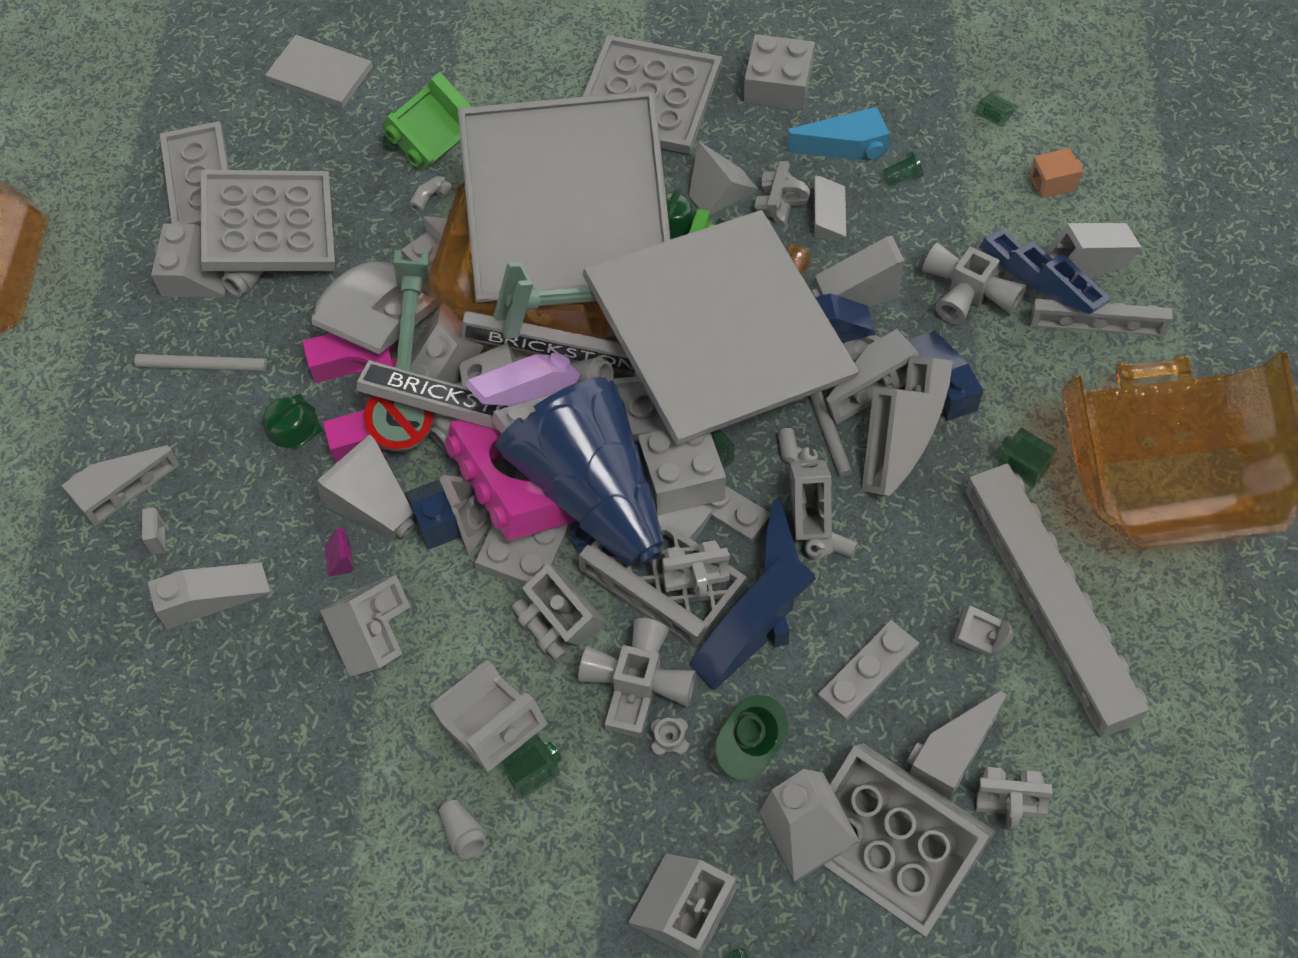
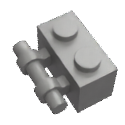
(563, 606)

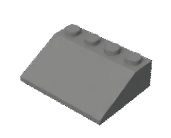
(910, 837)

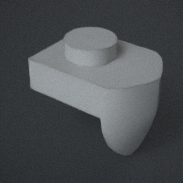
(983, 632)

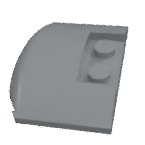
(367, 306)

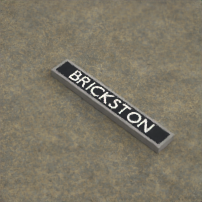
(545, 341)
(425, 393)

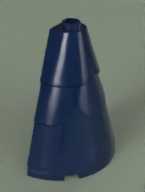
(589, 465)

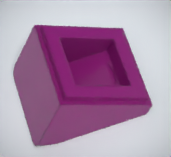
(338, 554)

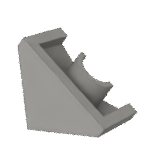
(717, 181)
(471, 516)

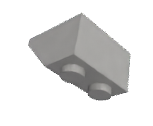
(178, 264)
(441, 348)

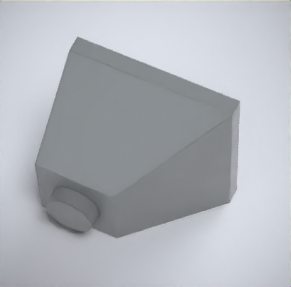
(807, 823)

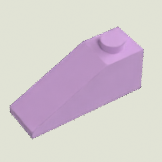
(524, 380)

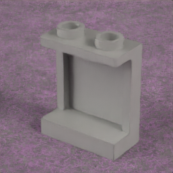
(488, 716)

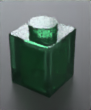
(1027, 456)
(531, 766)

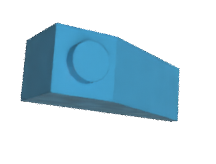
(845, 136)

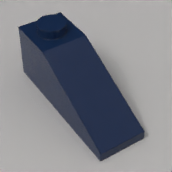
(964, 389)

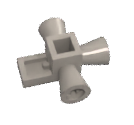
(972, 280)
(636, 677)

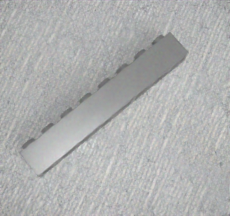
(1057, 602)

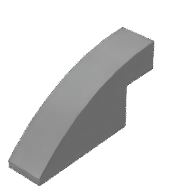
(904, 423)

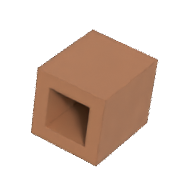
(1056, 172)

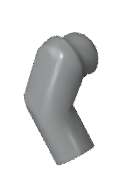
(426, 190)
(789, 449)
(823, 547)

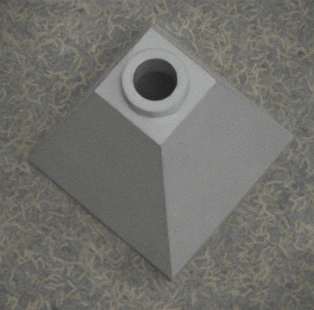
(367, 491)

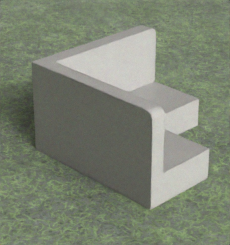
(362, 626)

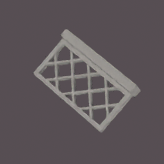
(650, 599)

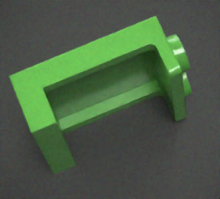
(427, 123)

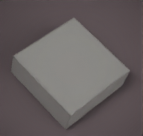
(153, 530)

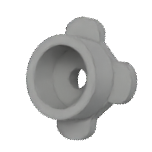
(666, 726)

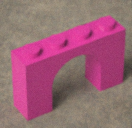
(336, 357)
(513, 504)

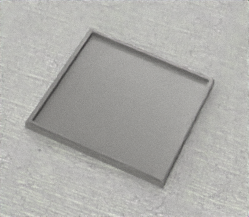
(561, 186)
(719, 325)

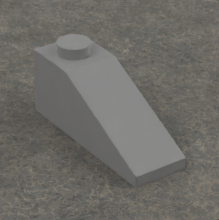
(881, 366)
(113, 483)
(205, 591)
(953, 746)

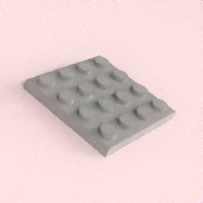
(680, 80)
(266, 221)

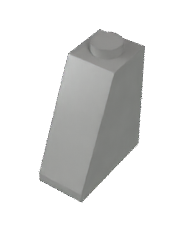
(1096, 246)
(865, 277)

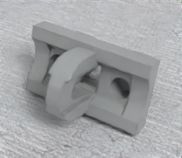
(781, 188)
(708, 567)
(1026, 797)

